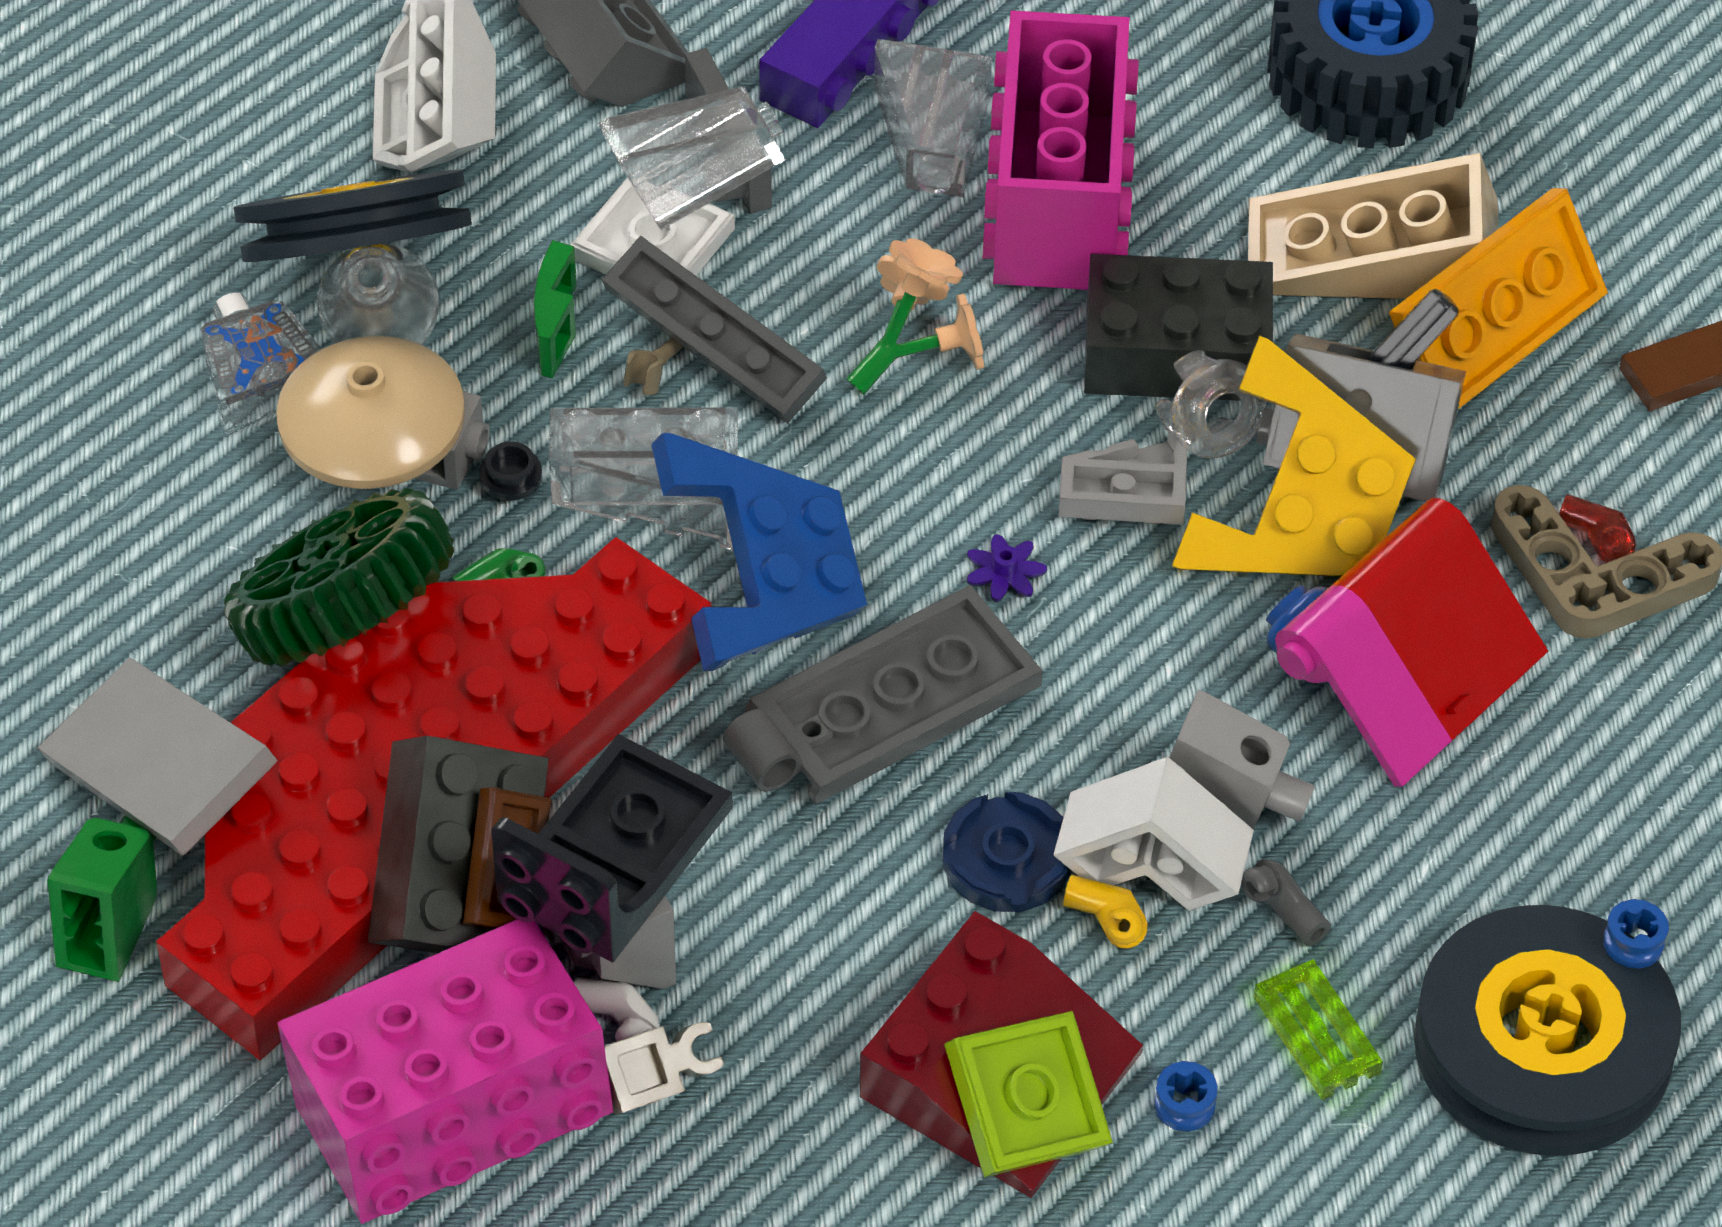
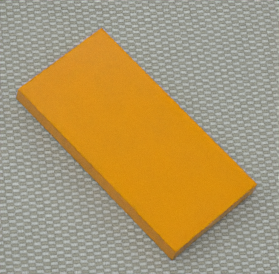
(1512, 292)

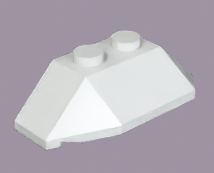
(434, 86)

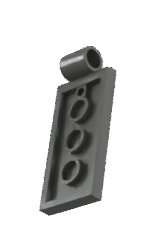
(883, 698)

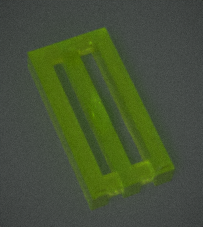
(1321, 1078)

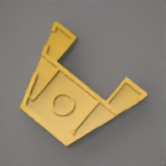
(1329, 492)

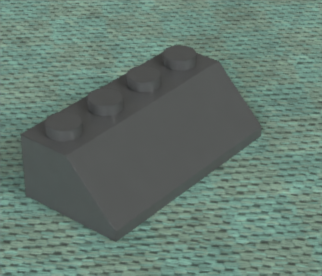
(610, 46)

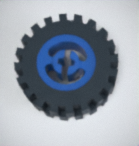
(1369, 80)

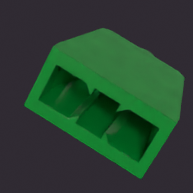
(108, 871)

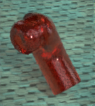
(1604, 526)

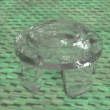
(1202, 383)

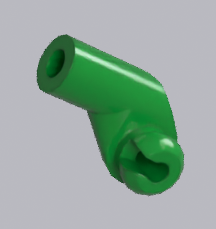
(503, 564)

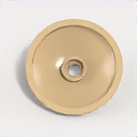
(370, 412)

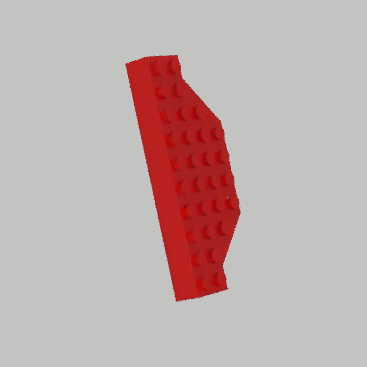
(479, 662)

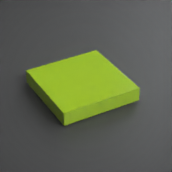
(1028, 1093)

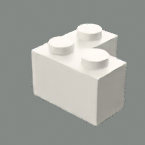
(1159, 827)

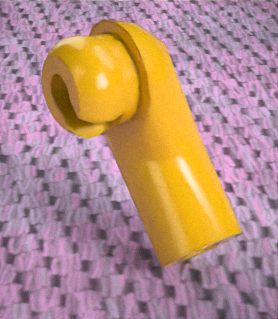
(1113, 907)

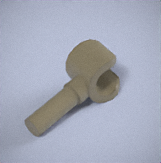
(647, 366)

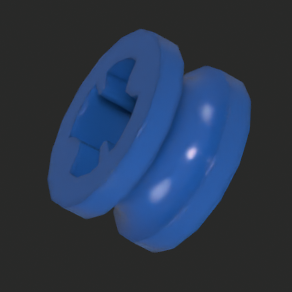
(1627, 918)
(1182, 1078)

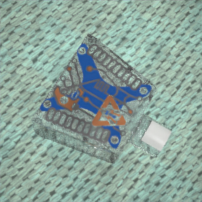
(251, 358)

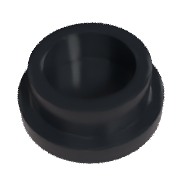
(510, 471)

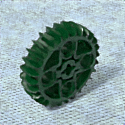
(339, 577)

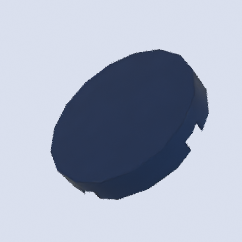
(1004, 852)

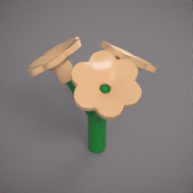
(915, 277)

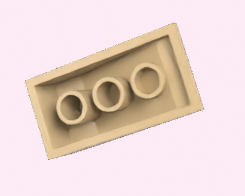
(1373, 230)

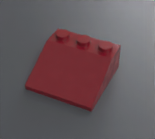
(975, 986)

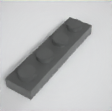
(714, 329)

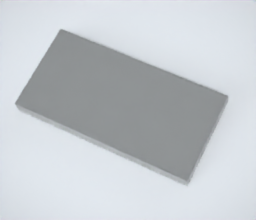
(157, 755)

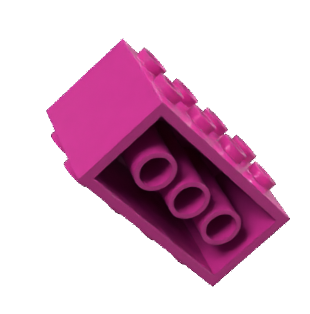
(1060, 148)
(446, 1068)

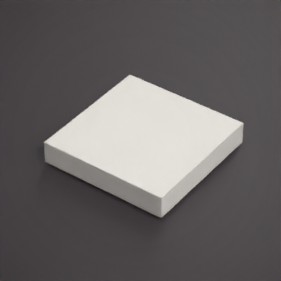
(625, 218)

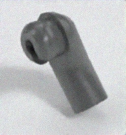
(1274, 884)

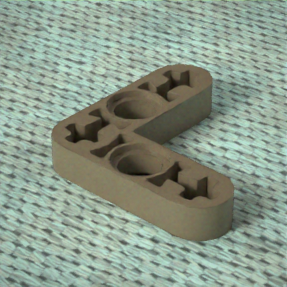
(1586, 581)

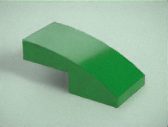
(555, 306)

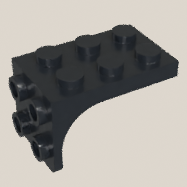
(608, 848)

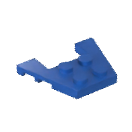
(786, 544)

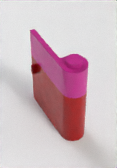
(1415, 638)

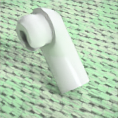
(620, 1002)

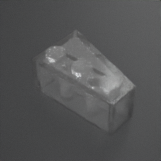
(608, 469)

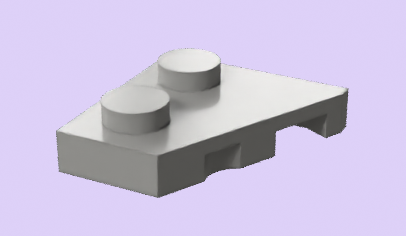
(1126, 483)

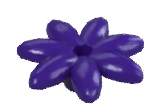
(1005, 567)

